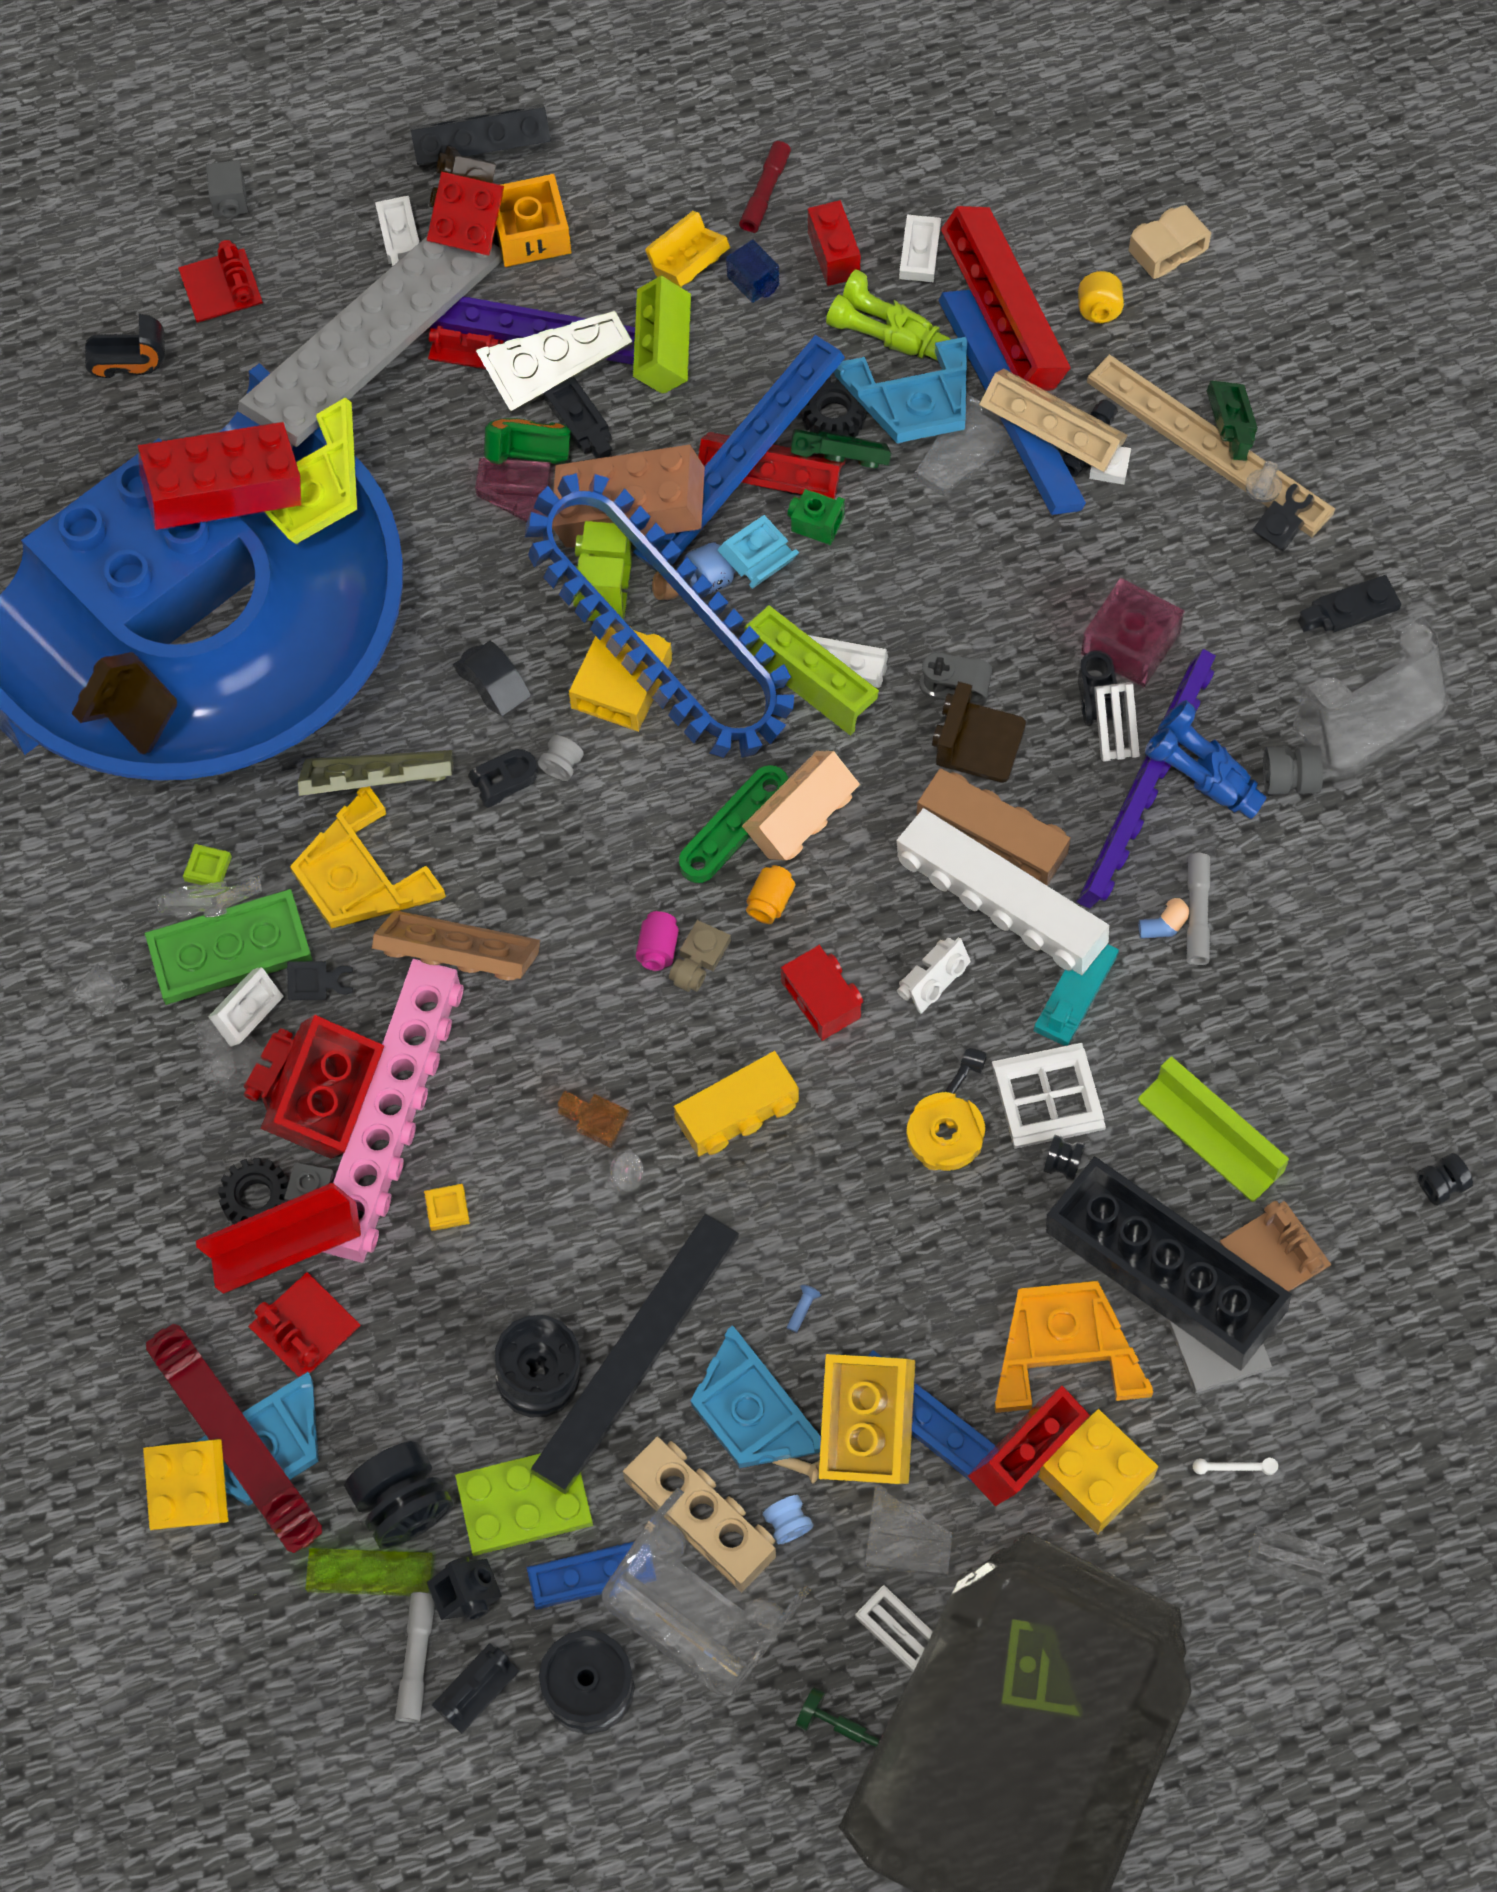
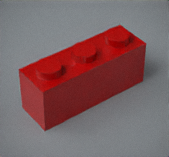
(1028, 1446)

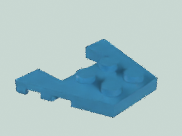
(914, 404)

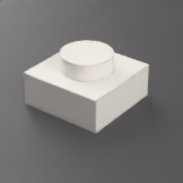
(1117, 468)

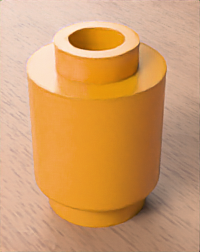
(770, 894)

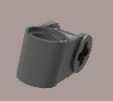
(955, 669)

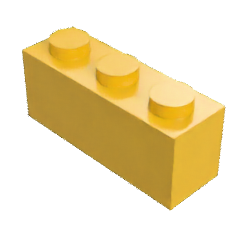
(737, 1104)

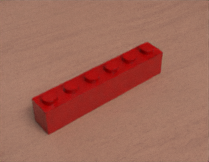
(1005, 297)

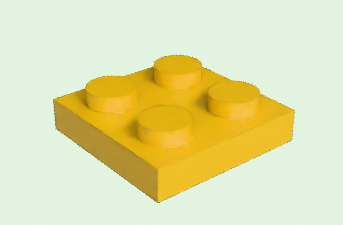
(185, 1484)

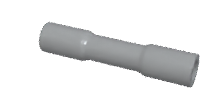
(1198, 932)
(412, 1684)

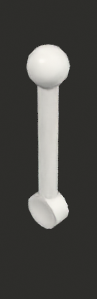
(1268, 1466)

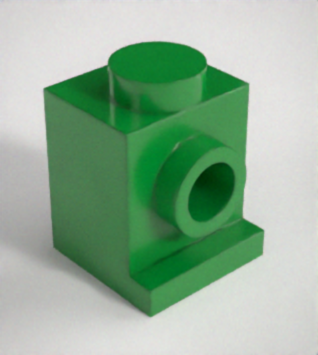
(816, 516)

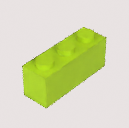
(662, 335)

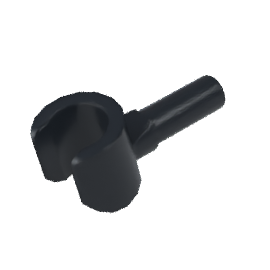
(972, 1060)

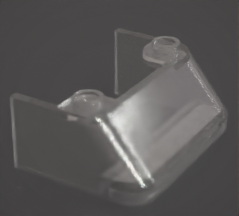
(688, 1615)

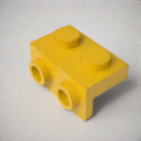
(686, 250)

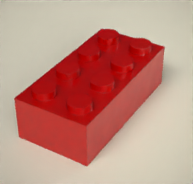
(219, 475)

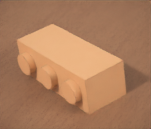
(801, 806)

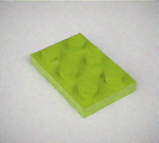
(513, 1507)

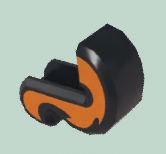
(127, 352)

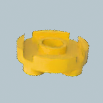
(954, 1112)

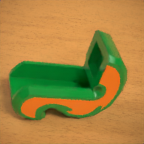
(526, 441)

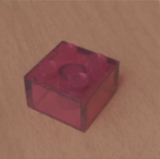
(1134, 631)

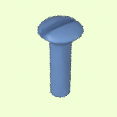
(799, 1314)

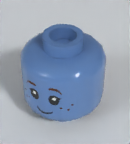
(712, 566)

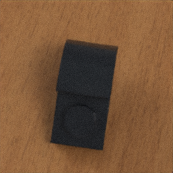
(493, 677)

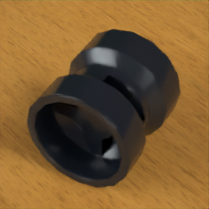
(1444, 1179)

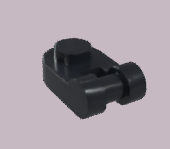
(516, 769)

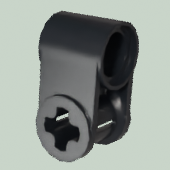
(1103, 663)

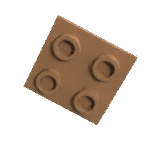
(1278, 1247)

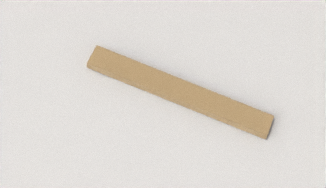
(1194, 434)

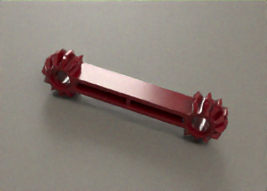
(241, 1446)

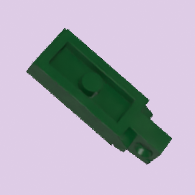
(1233, 416)
(839, 447)

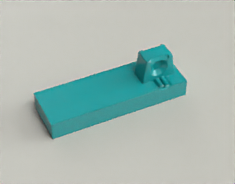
(1073, 998)

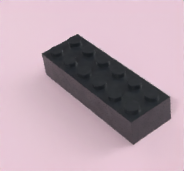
(1168, 1263)

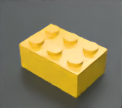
(867, 1419)

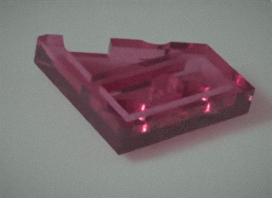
(513, 484)

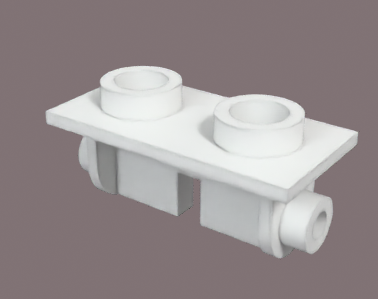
(945, 963)

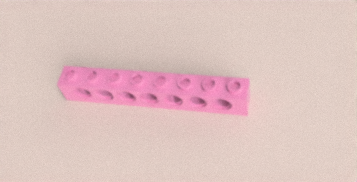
(422, 985)

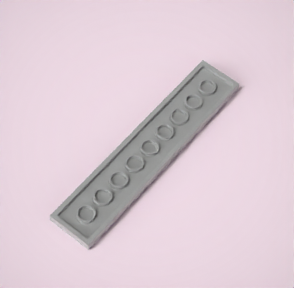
(366, 336)

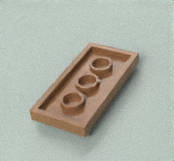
(456, 944)

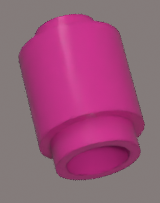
(657, 941)

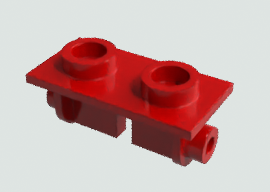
(459, 348)
(264, 1080)

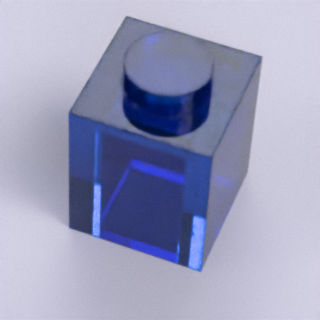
(753, 271)

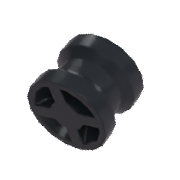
(1064, 1157)

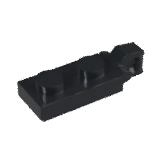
(581, 416)
(1351, 606)

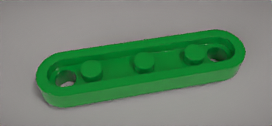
(724, 832)

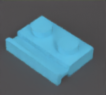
(757, 551)

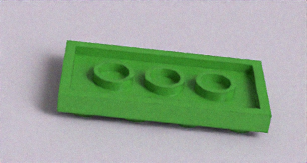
(225, 948)

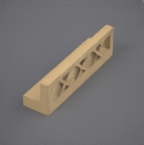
(1052, 419)

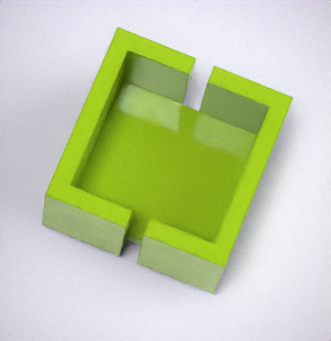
(605, 563)

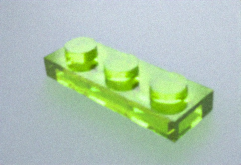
(368, 1572)

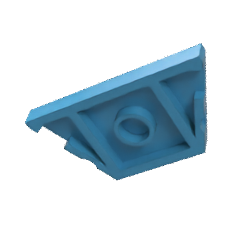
(751, 1409)
(286, 1428)

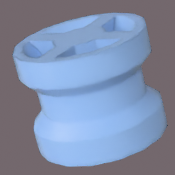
(788, 1519)

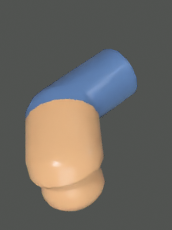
(1168, 923)

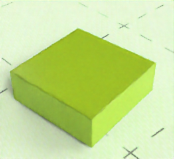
(206, 865)

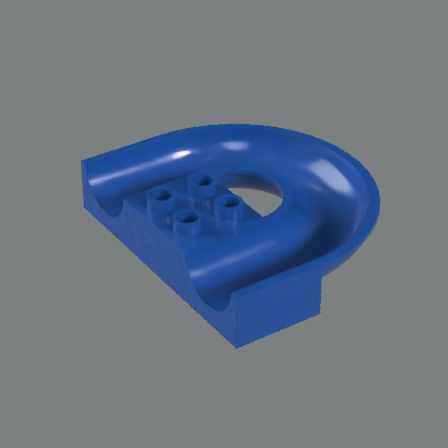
(113, 585)

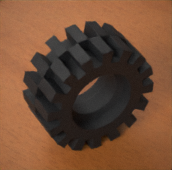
(844, 425)
(242, 1178)

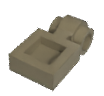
(703, 948)

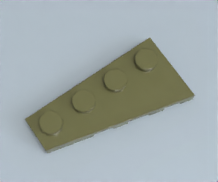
(352, 772)

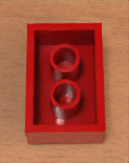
(322, 1087)

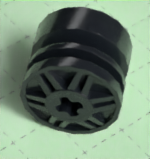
(533, 1344)
(398, 1494)

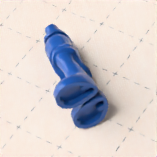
(1215, 772)

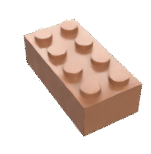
(662, 481)

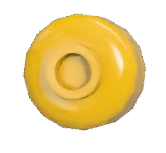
(1100, 297)

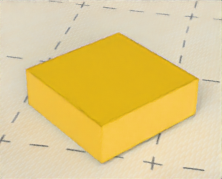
(446, 1207)

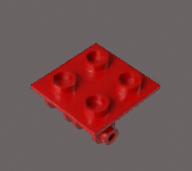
(465, 213)
(220, 283)
(303, 1325)

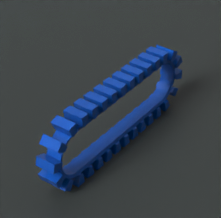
(539, 526)

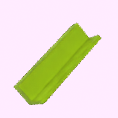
(813, 670)
(1213, 1130)

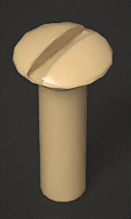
(800, 1466)

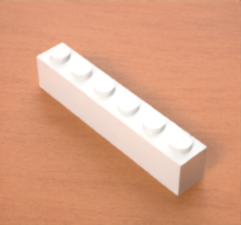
(1002, 892)

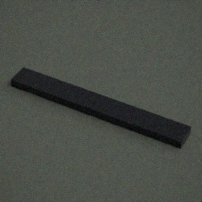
(634, 1354)

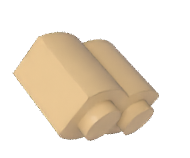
(1169, 242)

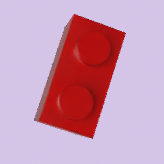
(833, 242)
(821, 991)

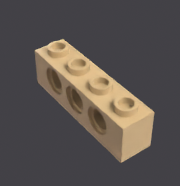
(738, 1564)

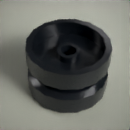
(593, 1706)

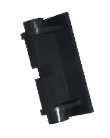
(475, 1687)

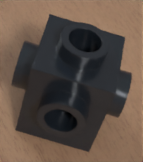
(464, 1589)

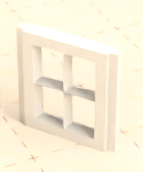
(1040, 1063)

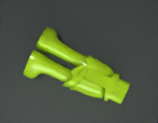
(903, 329)

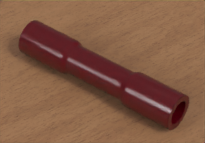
(758, 203)

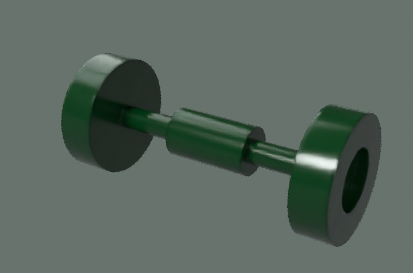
(842, 1724)

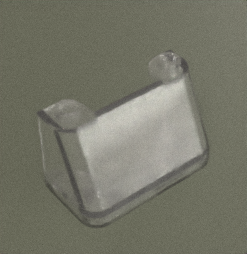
(1380, 715)

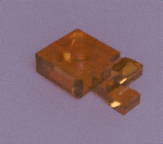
(597, 1119)

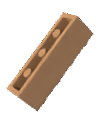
(997, 825)

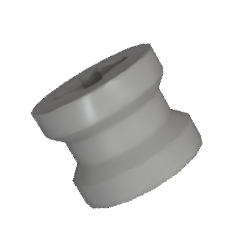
(560, 757)

